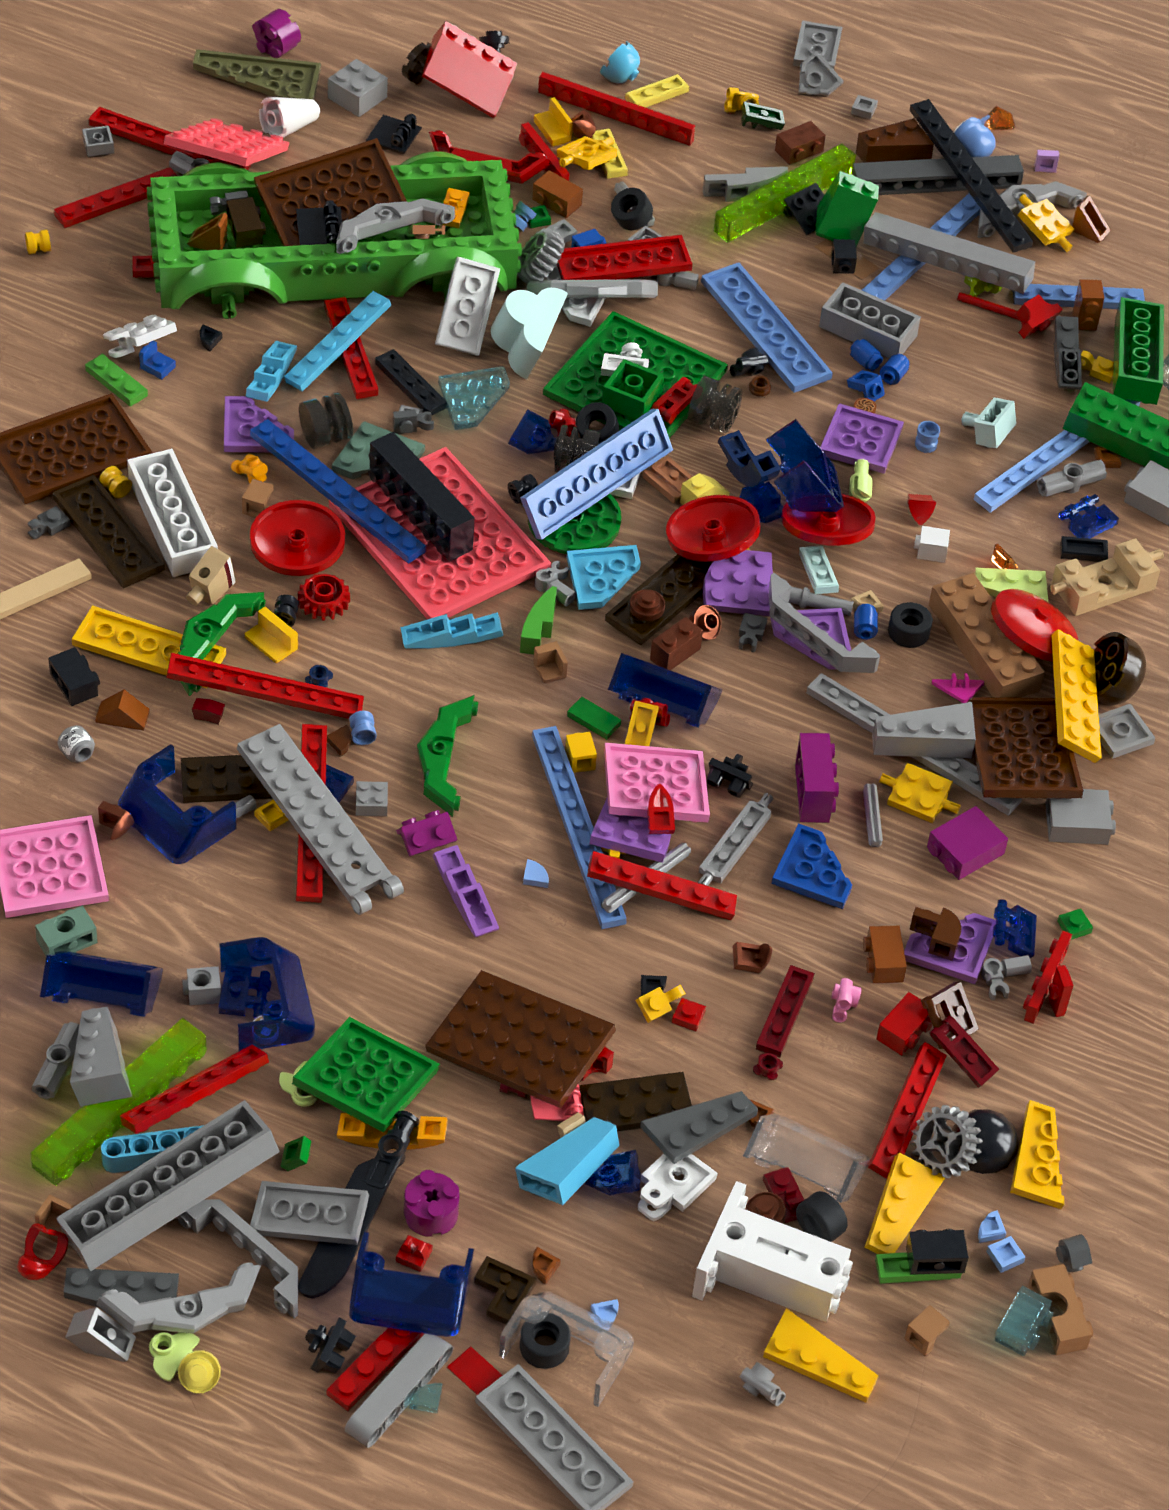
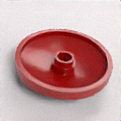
(713, 528)
(837, 528)
(297, 538)
(1029, 621)

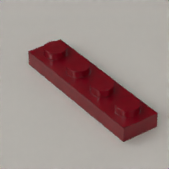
(785, 1011)

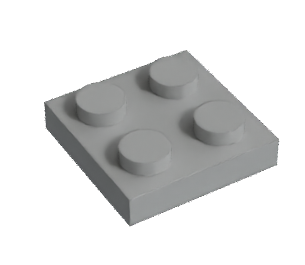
(1123, 731)

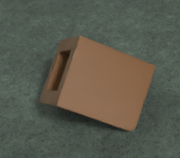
(256, 498)
(550, 662)
(49, 1212)
(925, 1329)

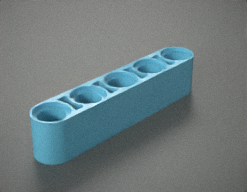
(128, 1146)

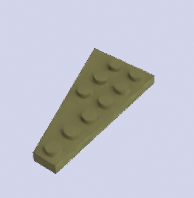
(263, 74)

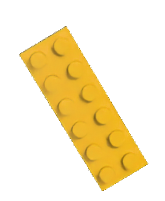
(132, 640)
(1076, 696)

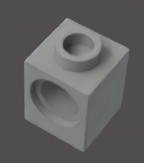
(202, 985)

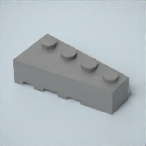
(927, 732)
(98, 1061)

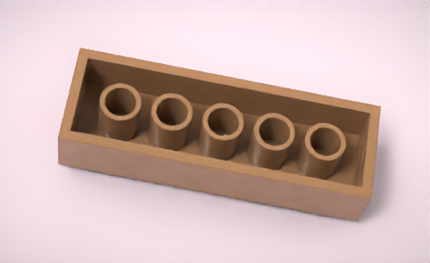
(966, 615)

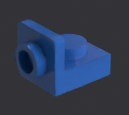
(155, 362)
(867, 382)

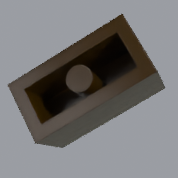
(245, 222)

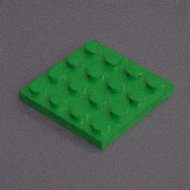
(365, 1074)

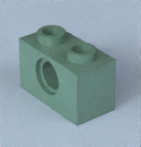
(66, 932)

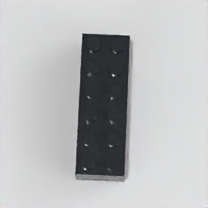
(421, 496)

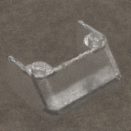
(807, 1154)
(609, 1340)

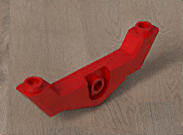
(517, 171)

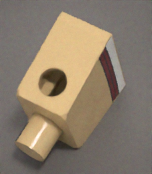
(211, 577)

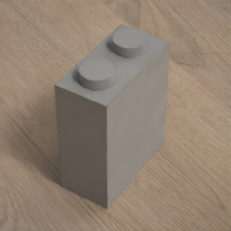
(1150, 491)
(1081, 819)

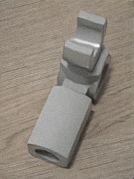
(679, 279)
(550, 577)
(994, 970)

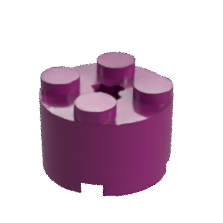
(276, 33)
(431, 1203)

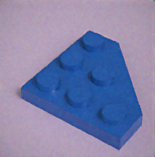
(812, 869)

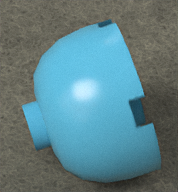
(622, 64)

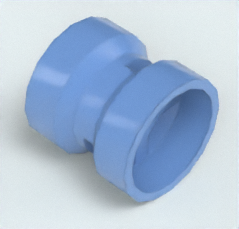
(525, 212)
(927, 436)
(362, 728)

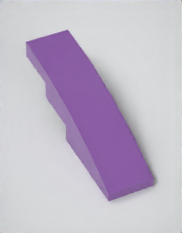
(465, 891)

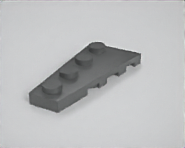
(696, 1126)
(89, 1285)

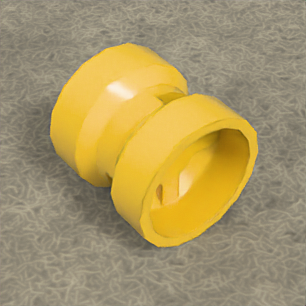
(38, 242)
(116, 482)

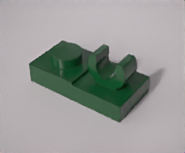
(762, 115)

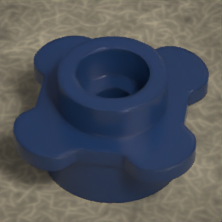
(319, 676)

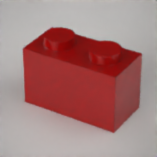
(904, 1025)

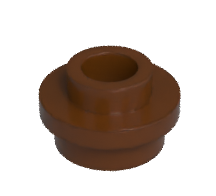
(760, 386)

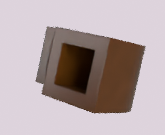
(943, 929)

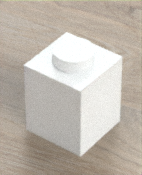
(932, 544)

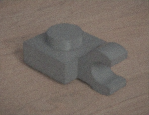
(409, 420)
(49, 521)

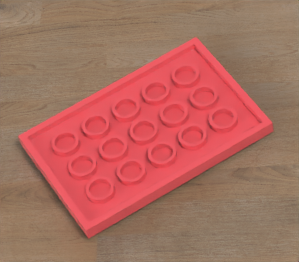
(227, 142)

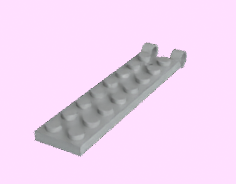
(318, 817)

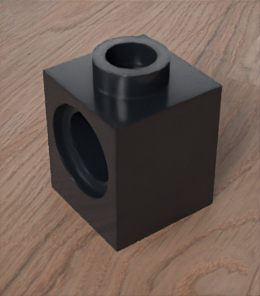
(843, 256)

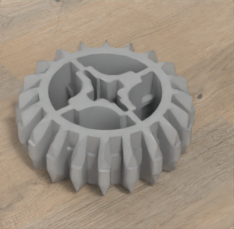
(540, 255)
(955, 1160)

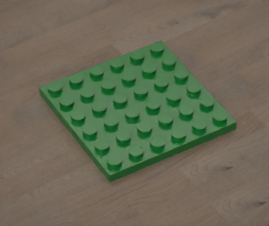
(581, 379)

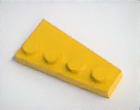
(1037, 1159)
(902, 1202)
(817, 1357)

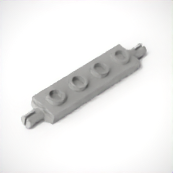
(735, 841)

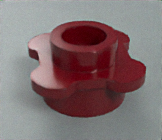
(771, 1061)

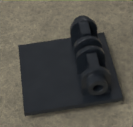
(395, 133)
(804, 207)
(319, 224)

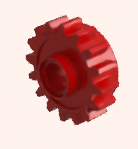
(324, 596)

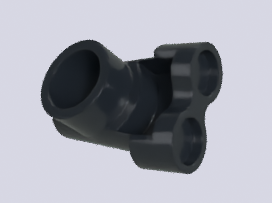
(749, 362)

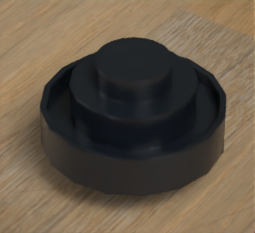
(495, 40)

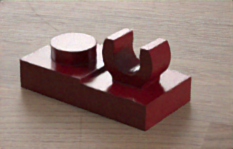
(784, 1185)

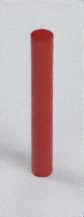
(972, 300)

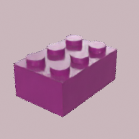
(816, 777)

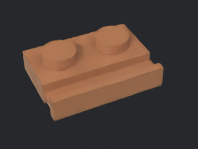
(424, 231)
(667, 478)

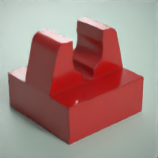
(414, 1253)

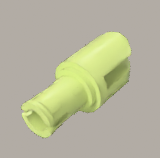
(860, 482)

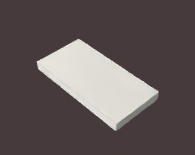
(467, 306)

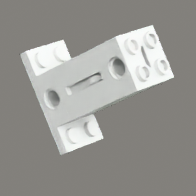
(773, 1261)

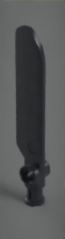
(333, 1260)

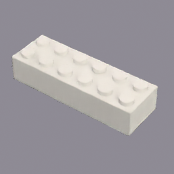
(170, 510)

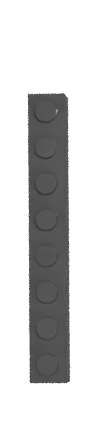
(936, 174)

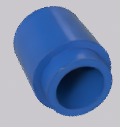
(866, 354)
(894, 369)
(865, 621)

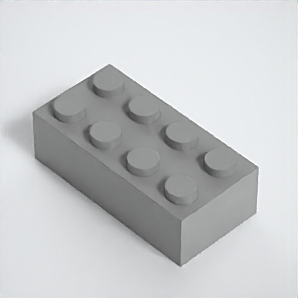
(863, 316)

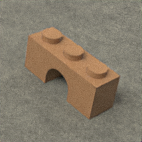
(1070, 1330)

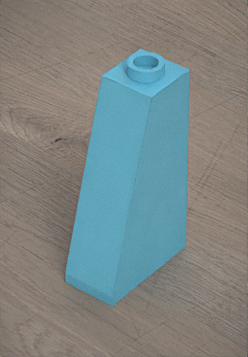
(568, 1162)

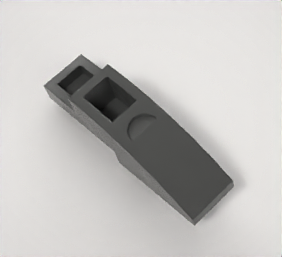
(1067, 353)

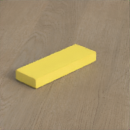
(658, 91)
(616, 166)

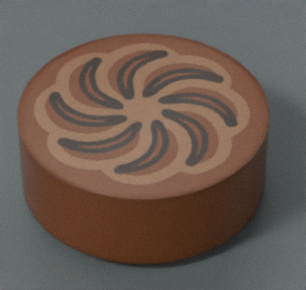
(865, 404)

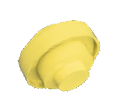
(199, 1371)

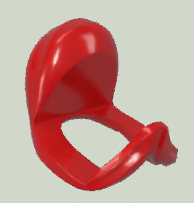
(33, 1267)

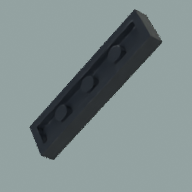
(410, 382)

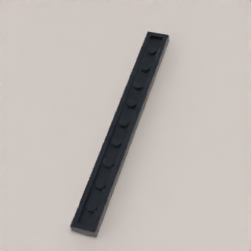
(971, 176)

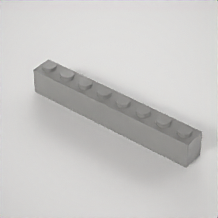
(949, 252)

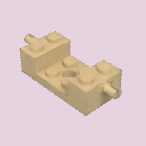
(1127, 573)

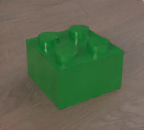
(632, 389)

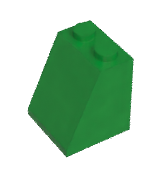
(846, 208)

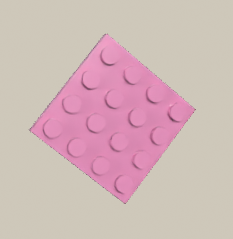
(637, 770)
(50, 867)

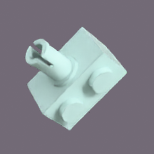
(993, 422)

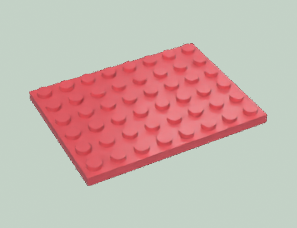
(435, 585)

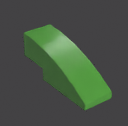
(539, 622)

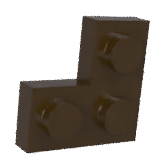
(508, 1284)

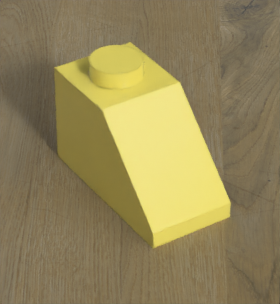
(701, 486)

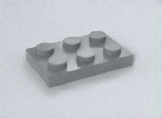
(818, 38)

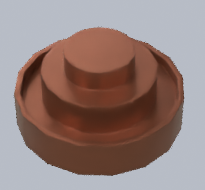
(647, 605)
(708, 620)
(768, 1206)

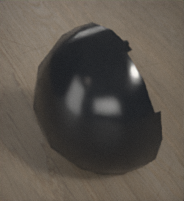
(998, 1143)

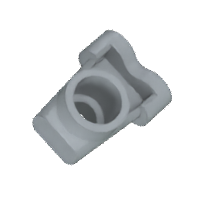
(759, 1381)

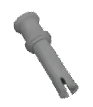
(804, 598)

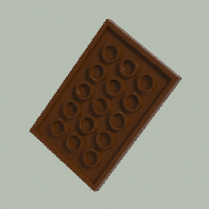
(349, 177)
(69, 447)
(1020, 750)
(520, 1038)

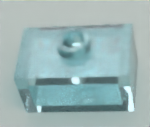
(1023, 1321)

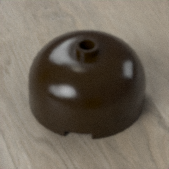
(1122, 668)

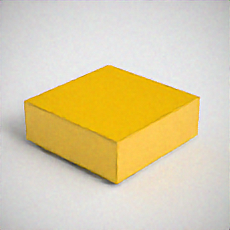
(270, 815)

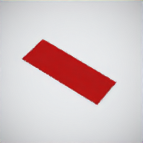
(474, 1370)

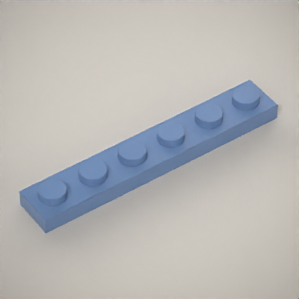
(1066, 295)

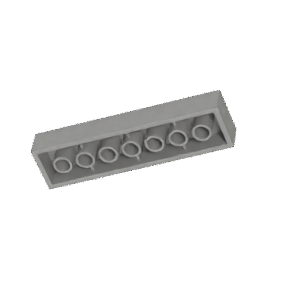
(168, 1185)

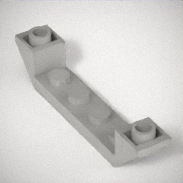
(859, 659)
(247, 1237)

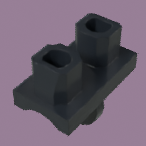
(730, 770)
(336, 1336)

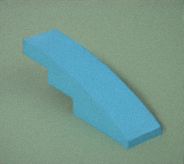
(271, 371)
(454, 632)

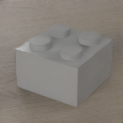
(357, 87)

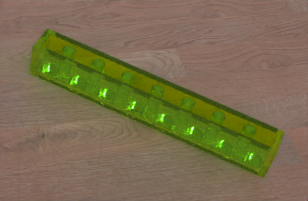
(769, 199)
(94, 1123)

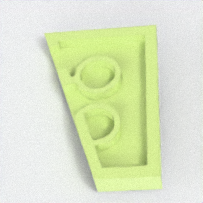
(1001, 579)

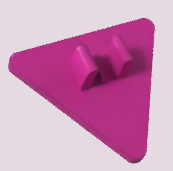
(959, 689)

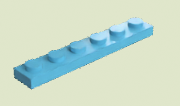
(337, 341)

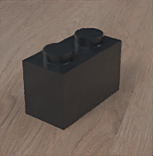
(74, 676)
(937, 1252)

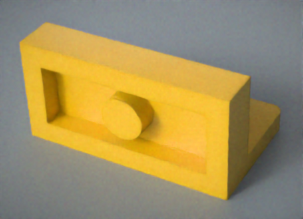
(554, 124)
(272, 636)

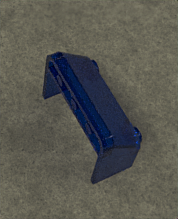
(809, 475)
(682, 694)
(162, 822)
(101, 980)
(285, 1019)
(409, 1299)

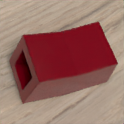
(208, 710)

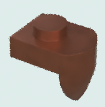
(583, 124)
(115, 818)
(751, 956)

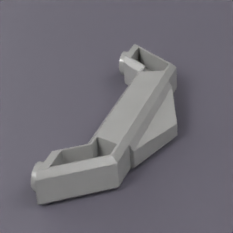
(1053, 192)
(388, 217)
(599, 288)
(185, 1312)

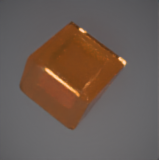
(1000, 119)
(1003, 559)

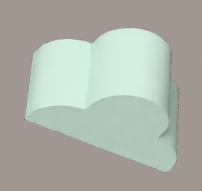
(526, 325)

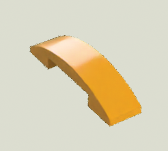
(428, 1133)

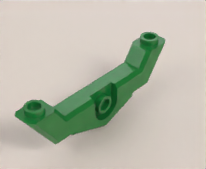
(208, 626)
(436, 752)

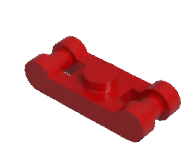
(676, 399)

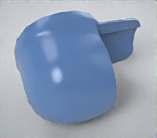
(976, 137)

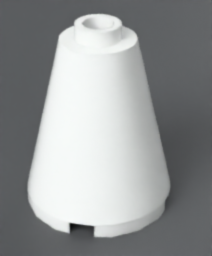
(287, 115)

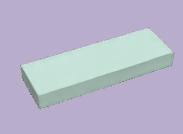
(818, 569)

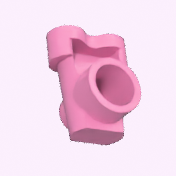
(846, 997)

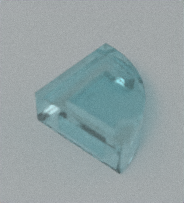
(427, 1398)

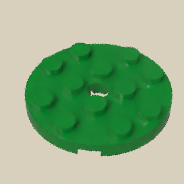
(595, 529)

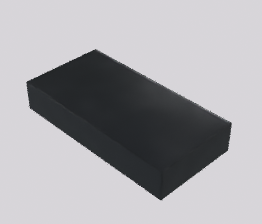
(1083, 549)

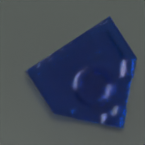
(533, 434)
(765, 500)
(617, 1174)

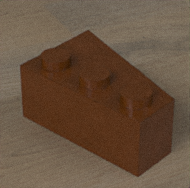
(895, 143)

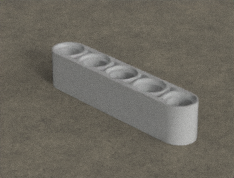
(397, 1389)

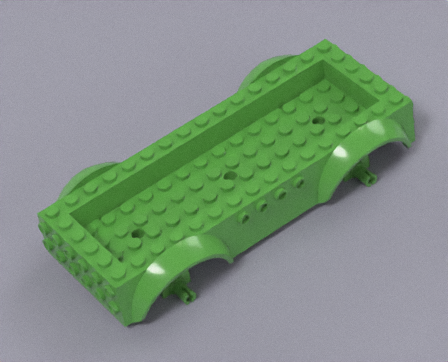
(379, 263)

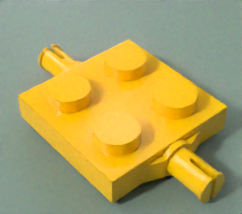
(587, 152)
(1046, 222)
(920, 793)

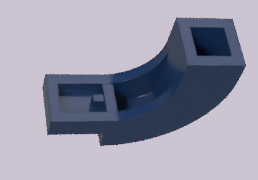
(744, 465)

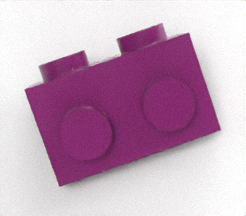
(427, 833)

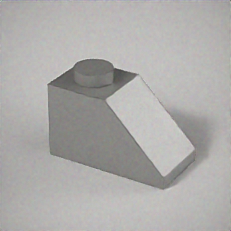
(100, 1335)

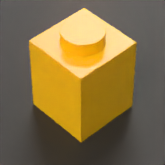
(581, 752)

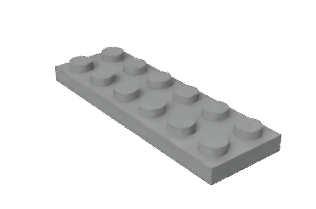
(553, 1441)

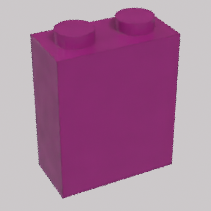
(967, 843)

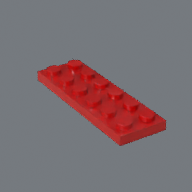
(625, 259)

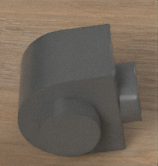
(1074, 1253)

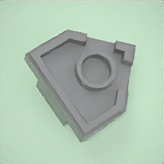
(817, 77)

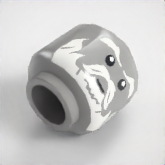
(76, 744)

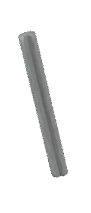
(622, 894)

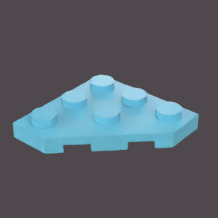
(601, 573)

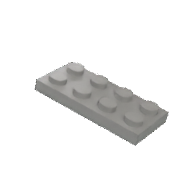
(309, 1212)

